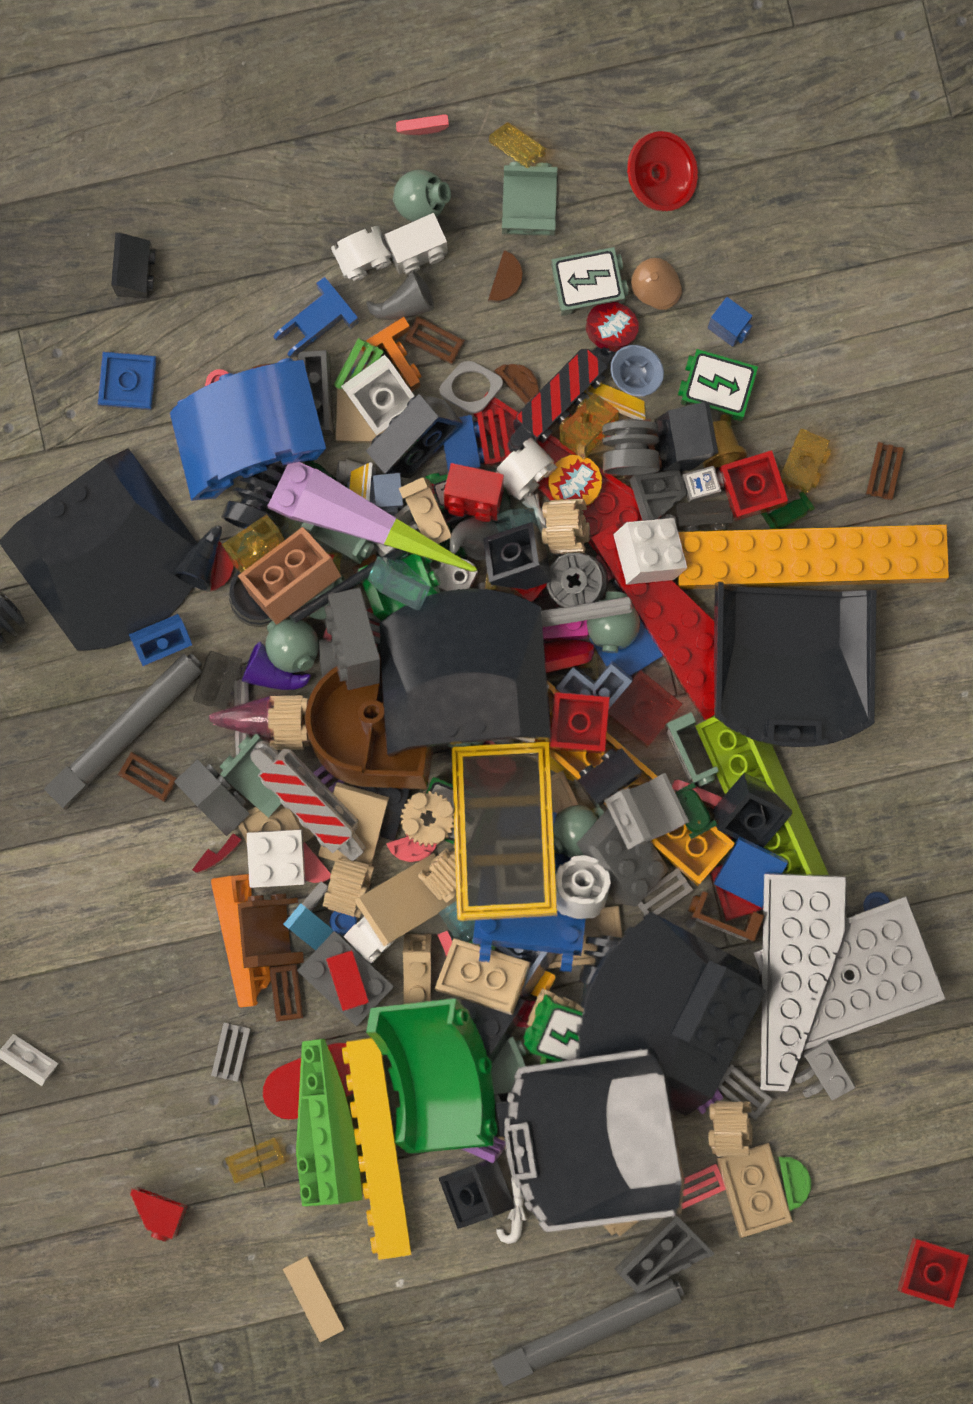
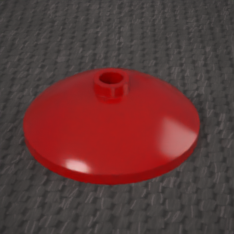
(673, 170)

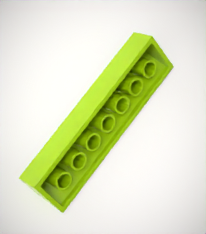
(739, 755)

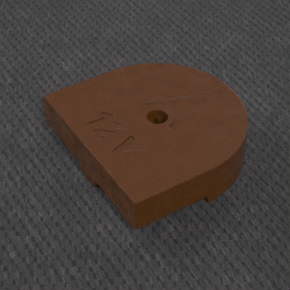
(351, 737)

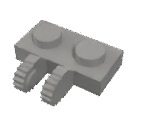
(829, 1070)

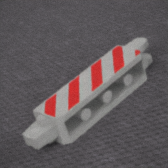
(308, 799)

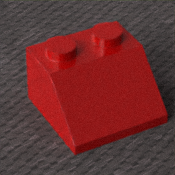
(159, 1213)

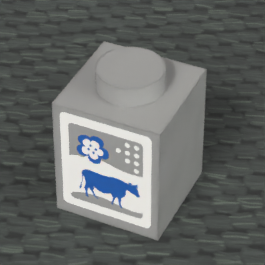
(702, 484)

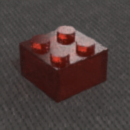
(644, 709)

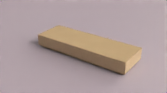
(313, 1299)

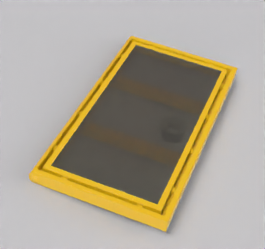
(503, 831)

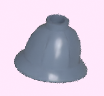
(637, 370)

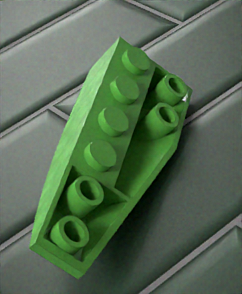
(325, 1132)

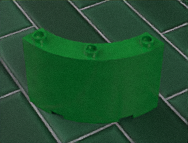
(438, 1074)

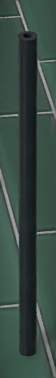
(354, 580)

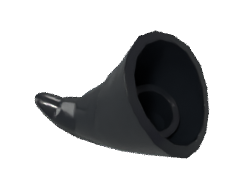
(199, 563)

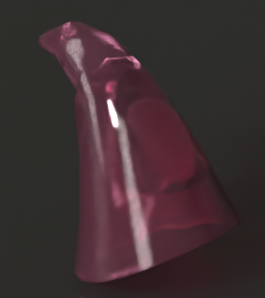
(245, 718)

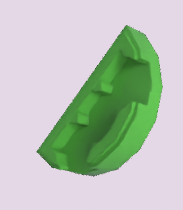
(795, 1180)

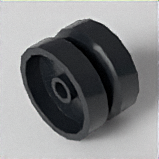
(245, 606)

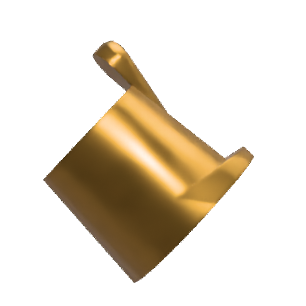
(727, 444)

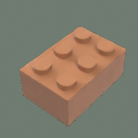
(289, 575)

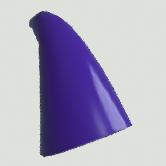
(263, 673)

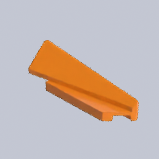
(247, 981)

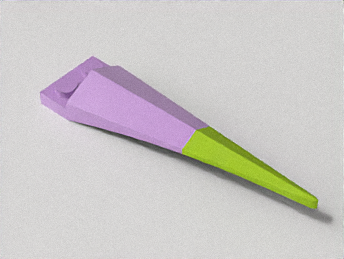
(321, 501)

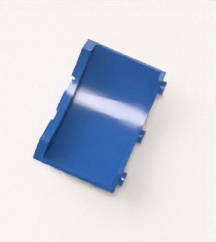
(245, 425)

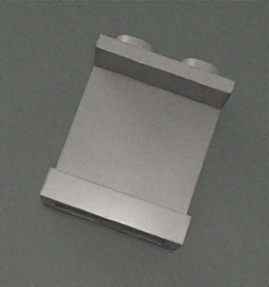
(646, 811)

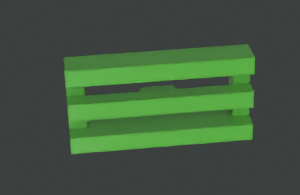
(352, 357)

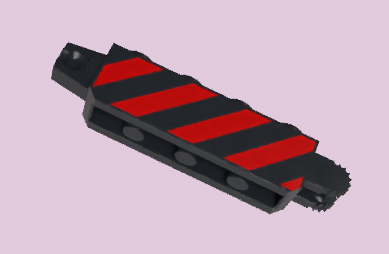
(559, 395)

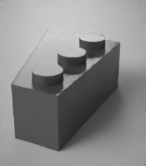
(319, 376)
(661, 1254)

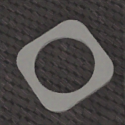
(470, 366)

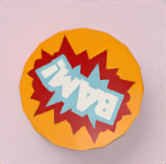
(575, 479)

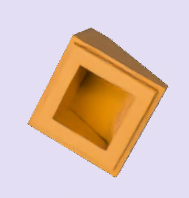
(545, 982)

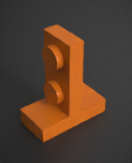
(396, 351)

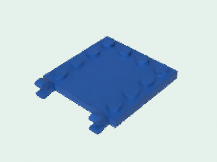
(543, 933)

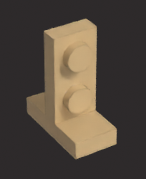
(426, 510)
(417, 968)

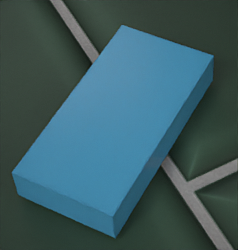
(308, 927)

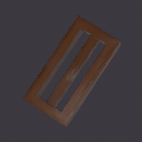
(453, 350)
(889, 450)
(167, 788)
(289, 1016)

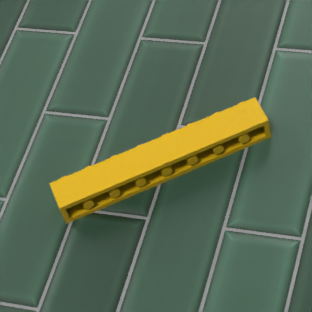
(378, 1149)

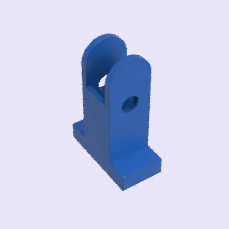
(318, 317)

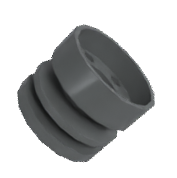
(630, 442)
(592, 575)

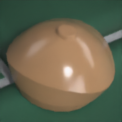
(656, 284)

